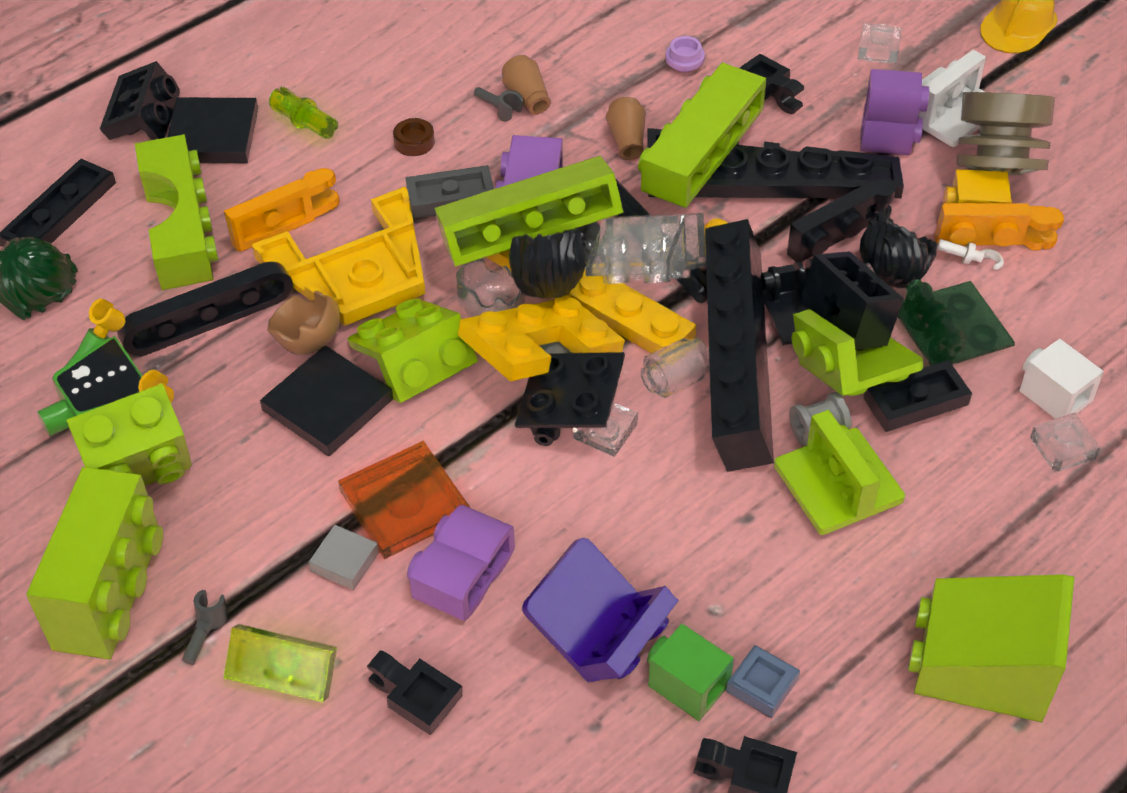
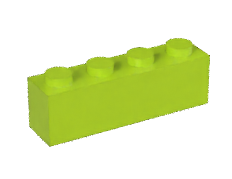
(702, 134)
(535, 205)

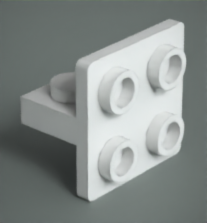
(946, 97)

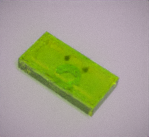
(280, 662)

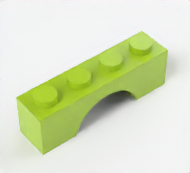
(179, 243)

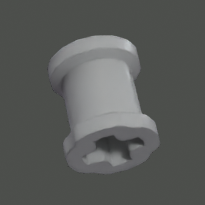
(801, 416)

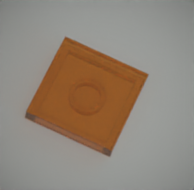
(401, 498)

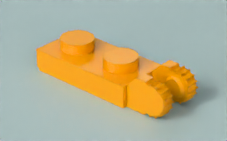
(282, 209)
(999, 224)

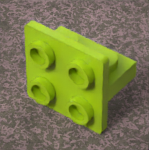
(837, 476)

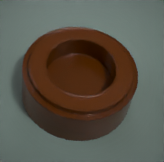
(413, 137)

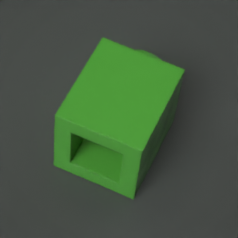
(689, 671)

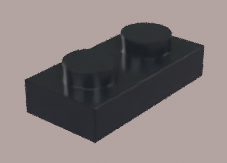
(918, 397)

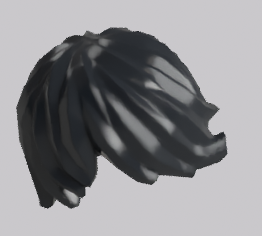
(895, 251)
(548, 264)

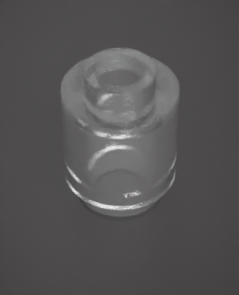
(675, 366)

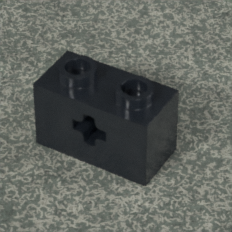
(852, 298)

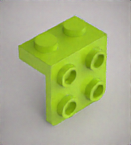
(414, 346)
(833, 358)
(134, 437)

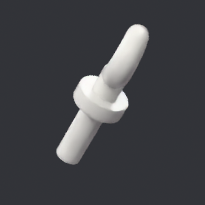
(969, 253)

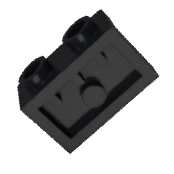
(141, 100)

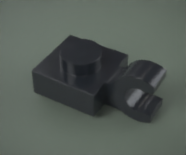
(777, 82)
(416, 694)
(753, 768)

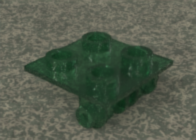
(951, 322)

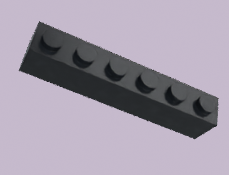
(737, 347)

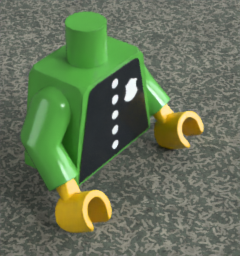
(97, 372)

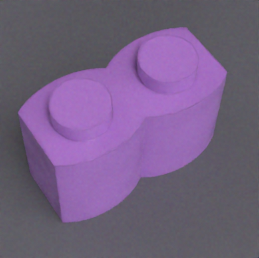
(892, 112)
(461, 561)

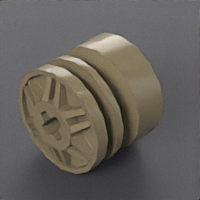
(1005, 130)

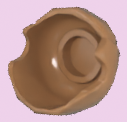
(305, 325)

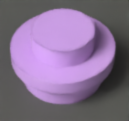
(685, 54)

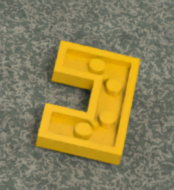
(513, 336)

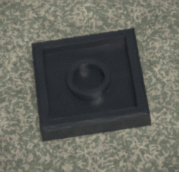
(216, 127)
(326, 400)

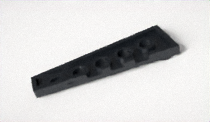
(794, 174)

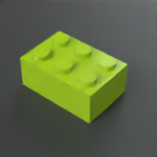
(95, 563)

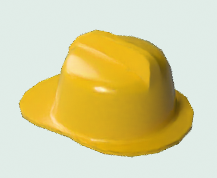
(1018, 24)

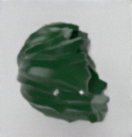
(33, 275)

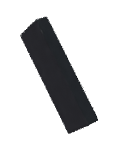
(61, 203)

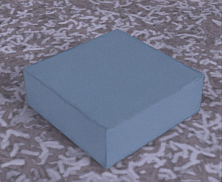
(763, 681)

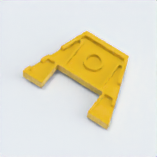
(364, 273)

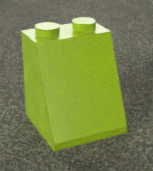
(994, 642)

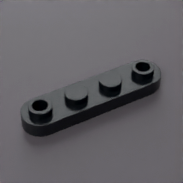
(205, 308)

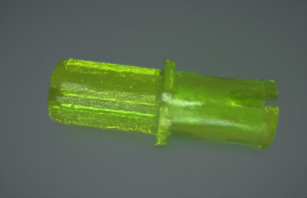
(302, 112)

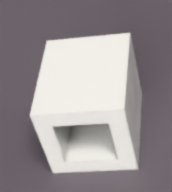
(1060, 379)

